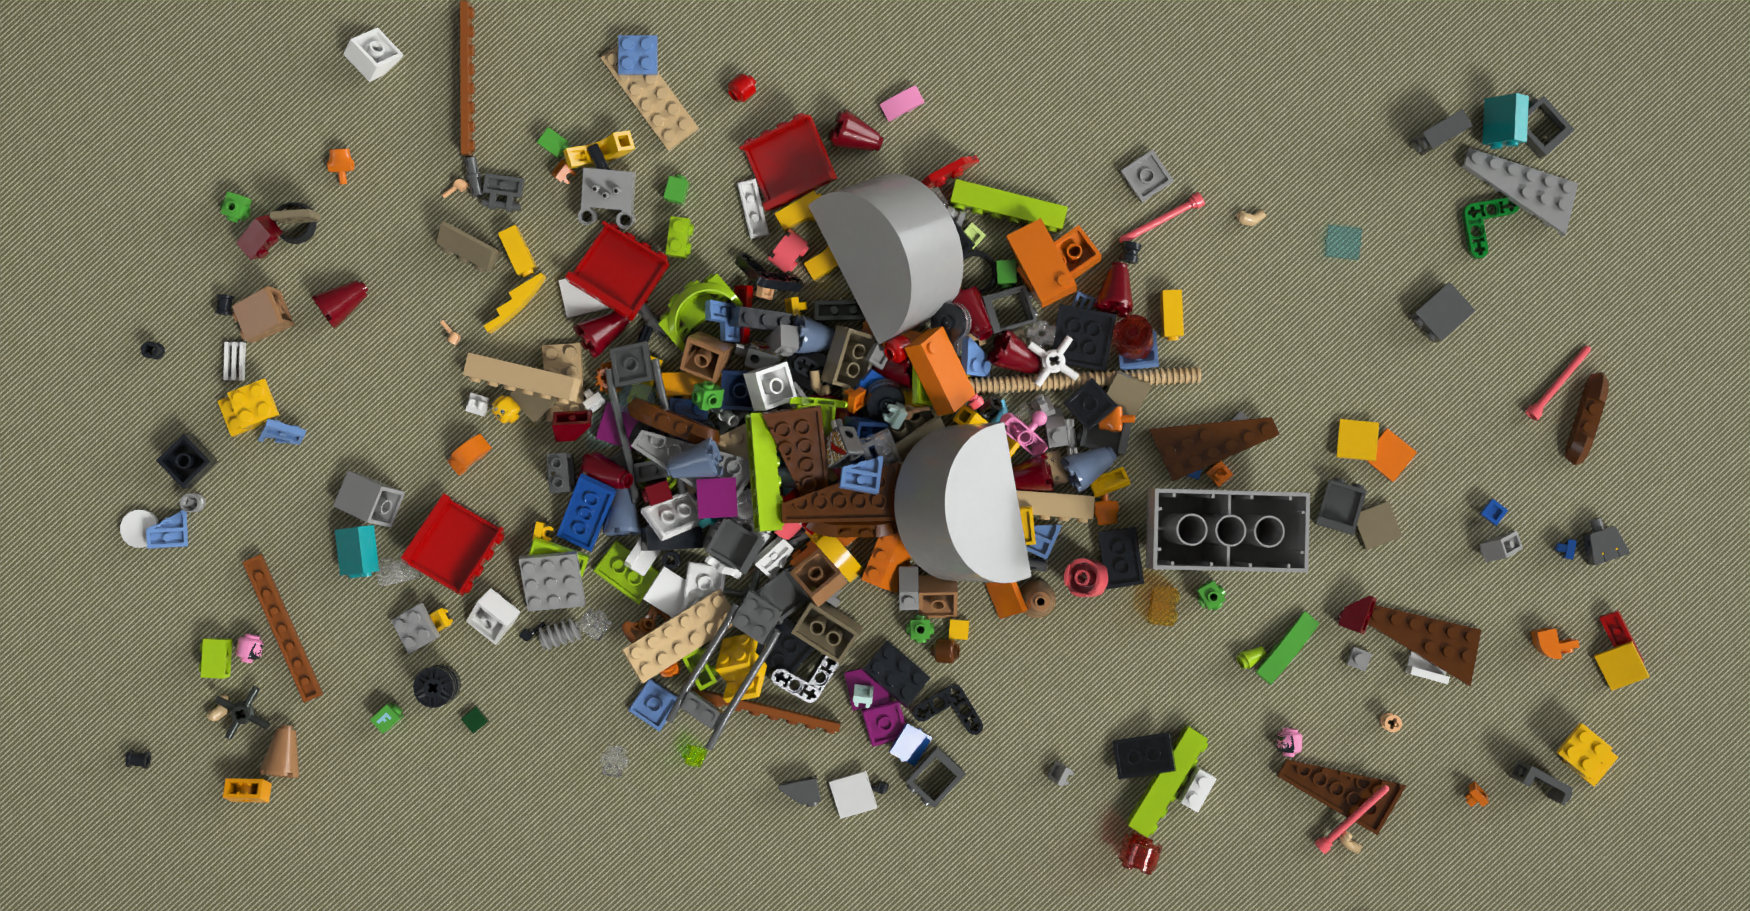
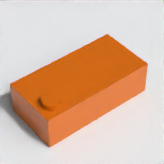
(1041, 263)
(940, 371)

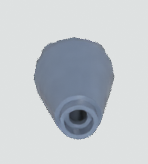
(813, 335)
(1087, 466)

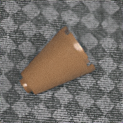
(1031, 592)
(282, 754)

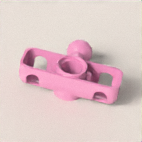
(1016, 427)

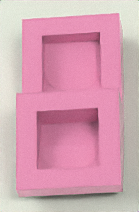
(902, 103)

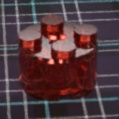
(1133, 337)
(1140, 853)

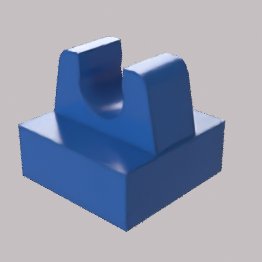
(1493, 512)
(1568, 548)

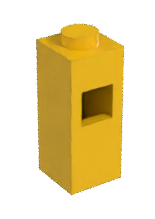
(518, 251)
(1171, 314)

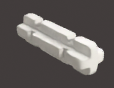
(1071, 436)

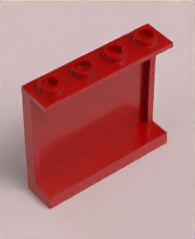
(789, 161)
(619, 271)
(453, 546)

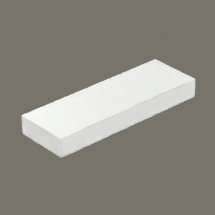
(753, 208)

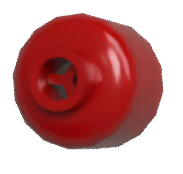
(742, 88)
(895, 350)

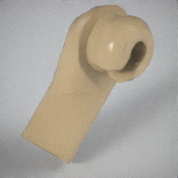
(1249, 219)
(817, 385)
(218, 712)
(1346, 841)

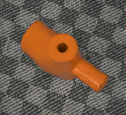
(340, 162)
(1115, 420)
(1106, 511)

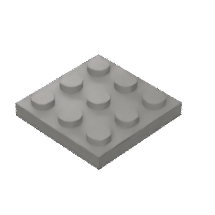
(552, 581)

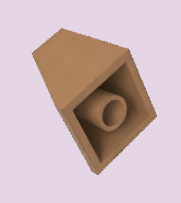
(262, 314)
(706, 356)

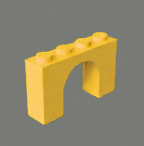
(796, 214)

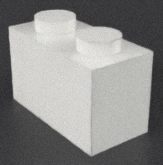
(1196, 789)

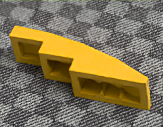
(520, 297)

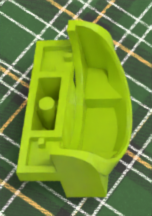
(690, 307)

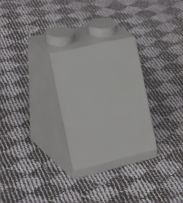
(369, 499)

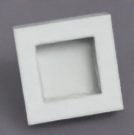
(594, 400)
(477, 404)

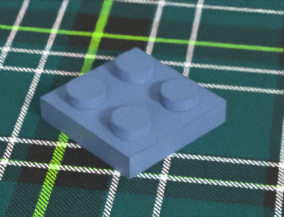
(637, 55)

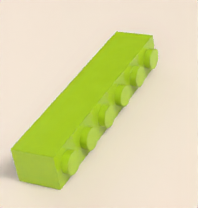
(1007, 205)
(763, 474)
(1164, 786)

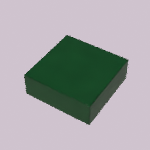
(475, 720)

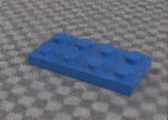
(586, 512)

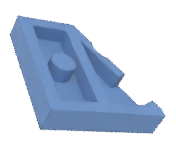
(974, 359)
(1148, 362)
(282, 432)
(862, 476)
(169, 533)
(1045, 539)

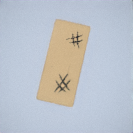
(1058, 472)

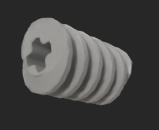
(559, 634)

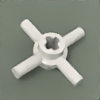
(1051, 354)

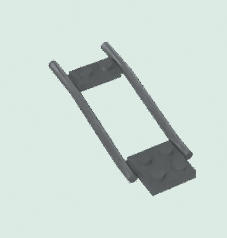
(633, 366)
(755, 618)

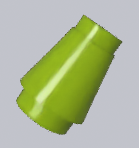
(1249, 658)

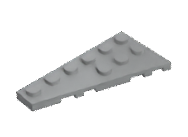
(1530, 189)
(662, 448)

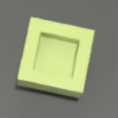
(975, 234)

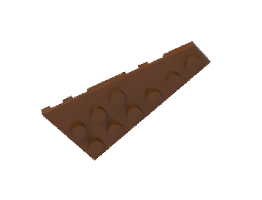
(801, 444)
(1200, 445)
(845, 505)
(1436, 641)
(1343, 791)

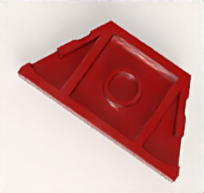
(951, 170)

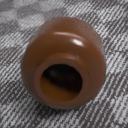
(945, 650)

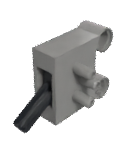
(607, 190)

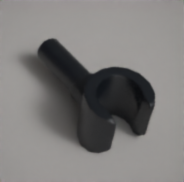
(526, 635)
(881, 788)

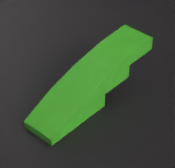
(1287, 648)

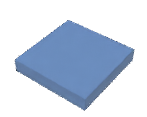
(653, 704)

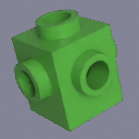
(235, 207)
(707, 395)
(1204, 592)
(920, 620)

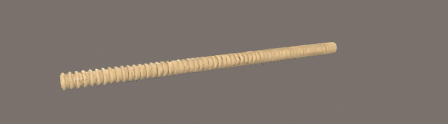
(1063, 381)

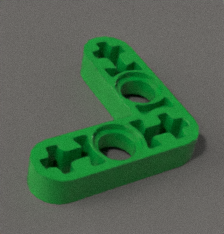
(1478, 221)

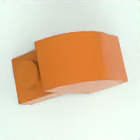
(469, 453)
(1548, 644)

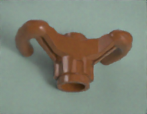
(634, 631)

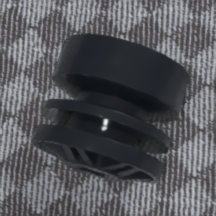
(447, 689)

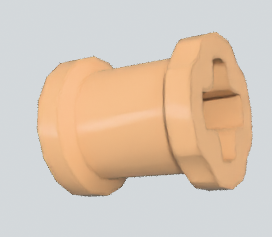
(1392, 728)

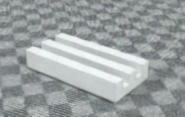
(227, 354)

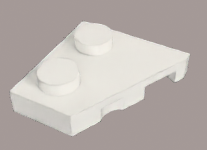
(773, 557)

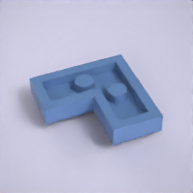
(720, 312)

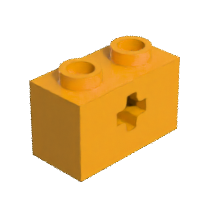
(247, 790)

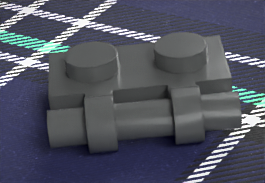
(503, 186)

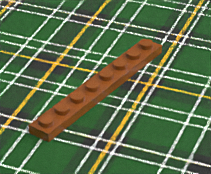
(467, 69)
(283, 628)
(773, 712)

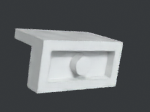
(640, 560)
(1422, 668)

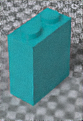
(1505, 120)
(357, 551)

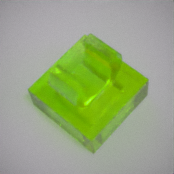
(695, 756)

